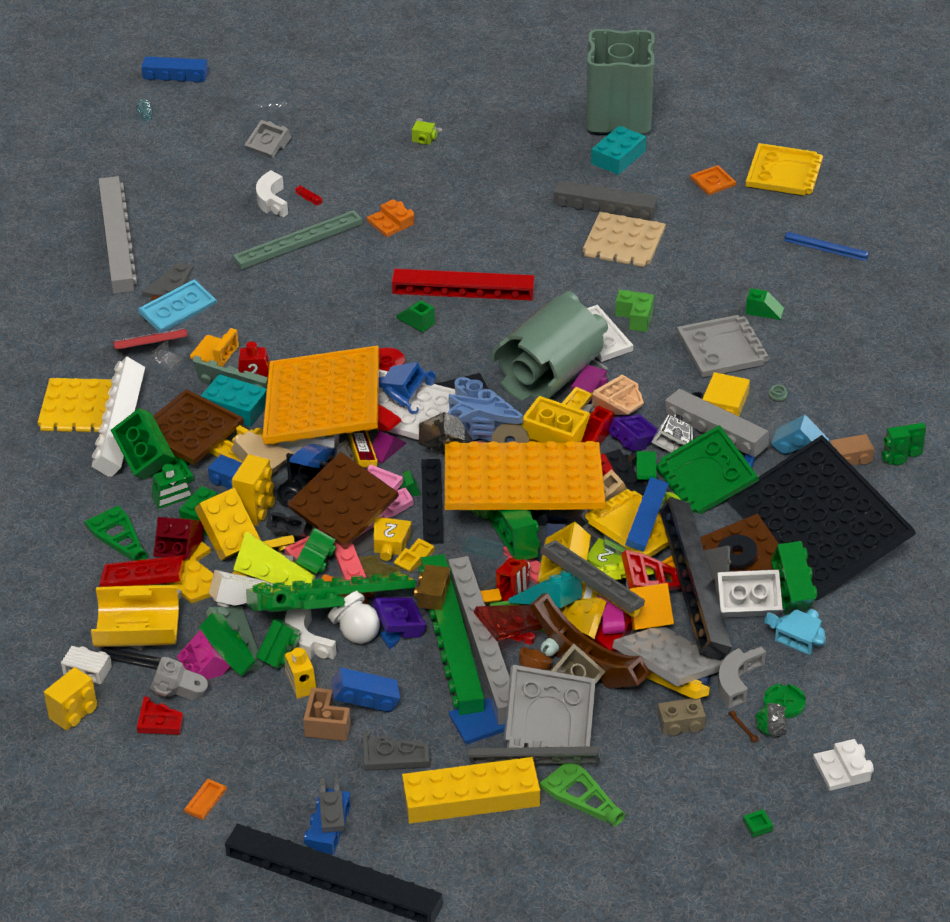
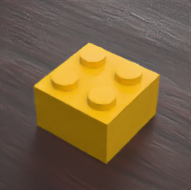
(70, 698)

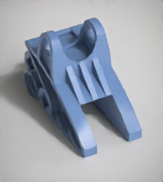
(481, 409)

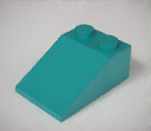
(561, 588)

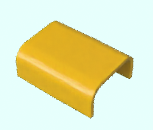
(136, 616)

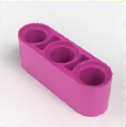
(612, 619)

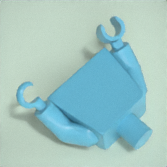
(798, 630)

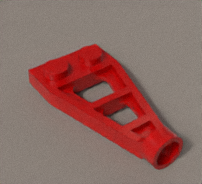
(636, 573)

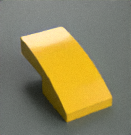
(411, 558)

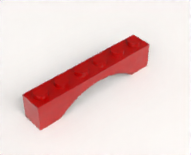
(598, 425)

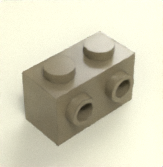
(681, 716)

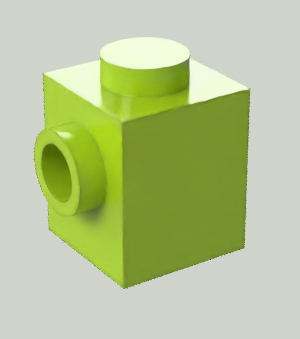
(424, 132)

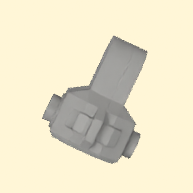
(174, 679)

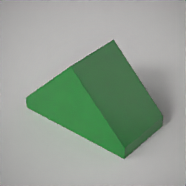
(646, 464)

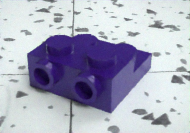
(633, 431)
(400, 616)

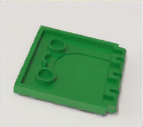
(707, 470)

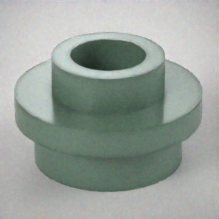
(778, 393)

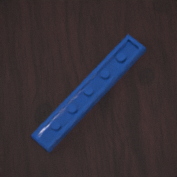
(646, 514)

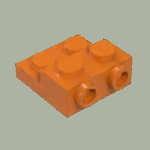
(391, 218)

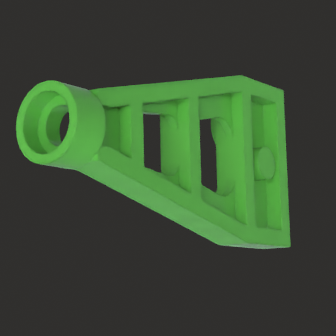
(567, 776)

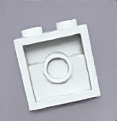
(844, 765)

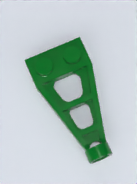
(111, 518)

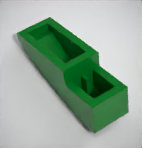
(227, 643)

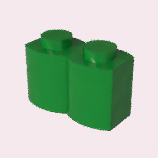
(315, 552)

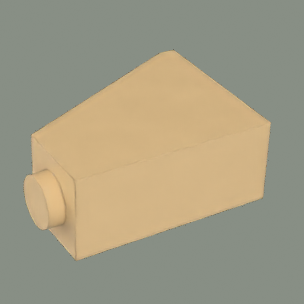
(253, 445)

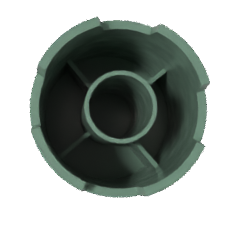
(549, 348)

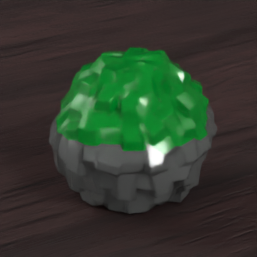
(772, 720)

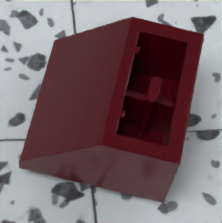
(177, 537)

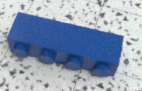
(174, 69)

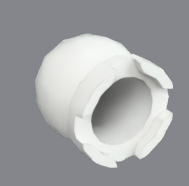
(357, 620)

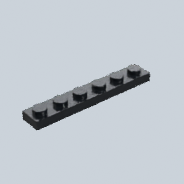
(432, 501)

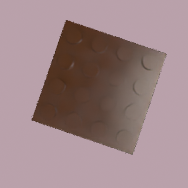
(195, 425)
(343, 500)
(754, 529)

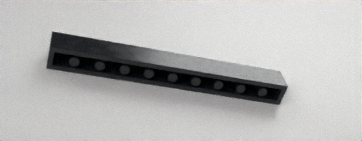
(695, 579)
(334, 874)

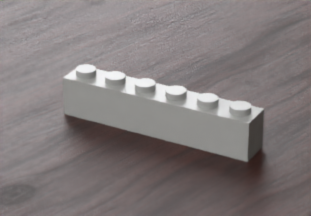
(706, 416)

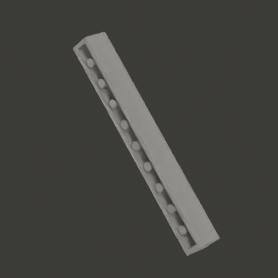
(117, 235)
(483, 643)

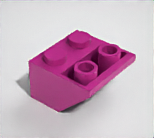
(202, 658)

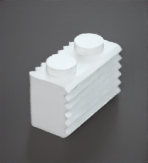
(89, 662)

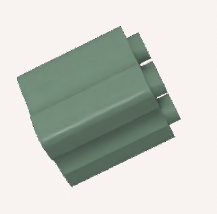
(620, 80)

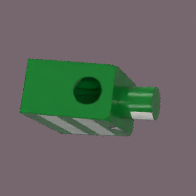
(169, 487)

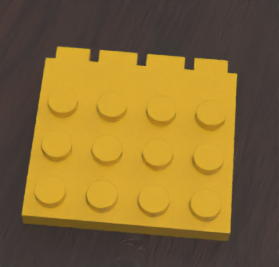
(784, 169)
(74, 404)
(618, 519)

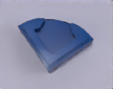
(390, 638)

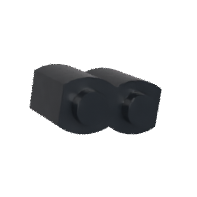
(286, 526)

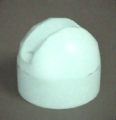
(549, 647)

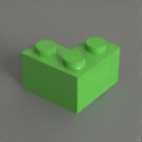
(637, 307)

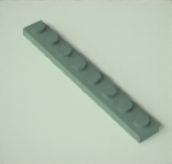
(297, 239)

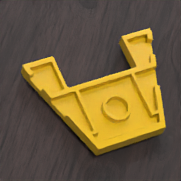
(195, 577)

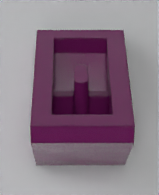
(386, 445)

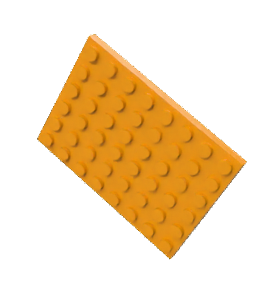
(322, 395)
(523, 476)

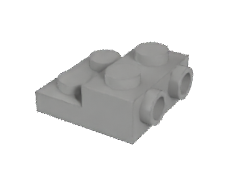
(268, 139)

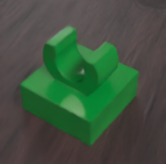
(410, 484)

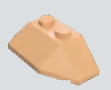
(619, 396)

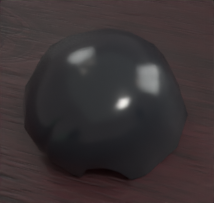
(288, 490)

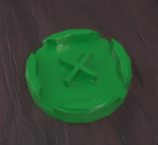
(788, 697)

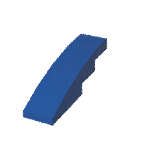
(312, 455)

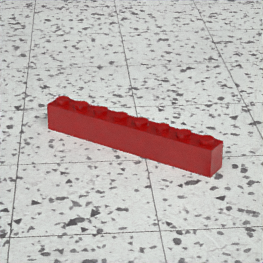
(463, 284)

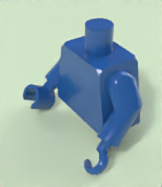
(403, 381)

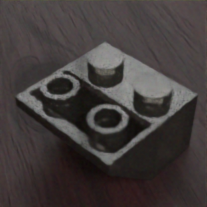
(442, 430)

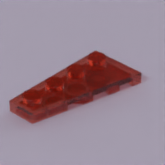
(507, 620)

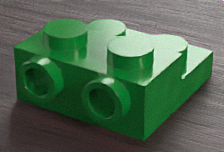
(903, 442)

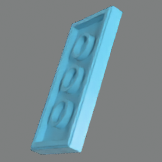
(177, 306)

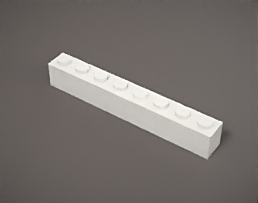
(121, 403)

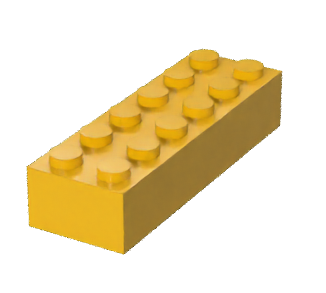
(471, 790)

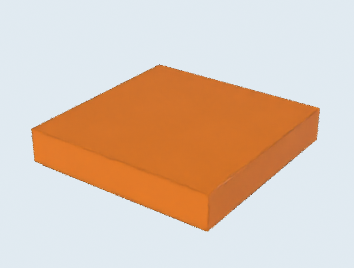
(713, 180)

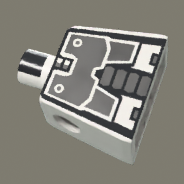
(673, 433)

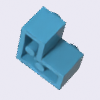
(795, 435)

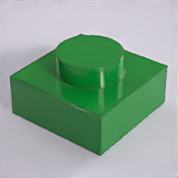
(758, 823)

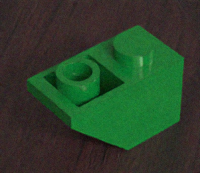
(418, 315)

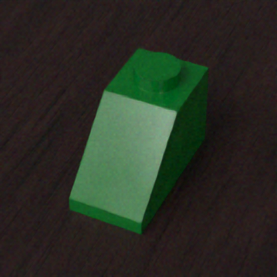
(763, 304)

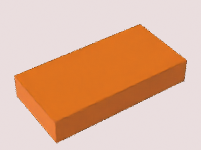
(205, 799)

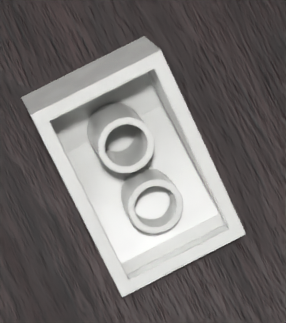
(231, 588)

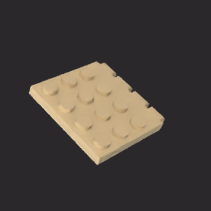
(623, 239)

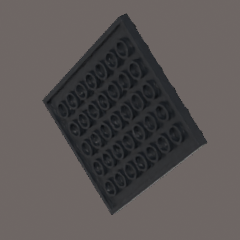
(829, 508)

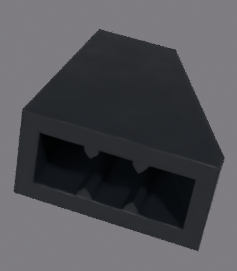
(559, 516)

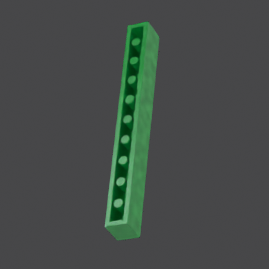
(455, 648)

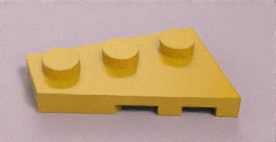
(585, 614)

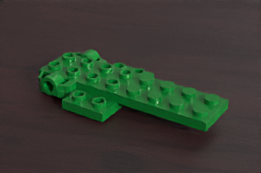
(320, 592)

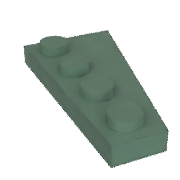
(209, 371)
(237, 621)

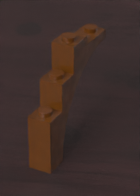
(619, 668)

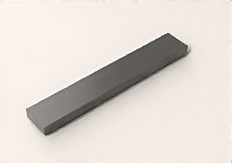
(592, 576)
(540, 755)

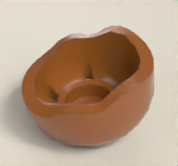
(534, 659)

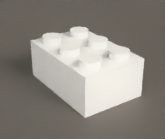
(749, 593)

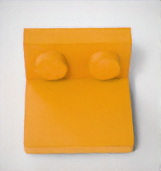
(216, 348)

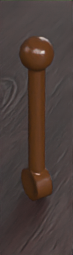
(753, 738)

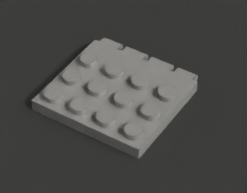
(722, 345)
(668, 655)
(548, 709)

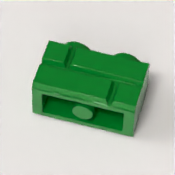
(277, 642)

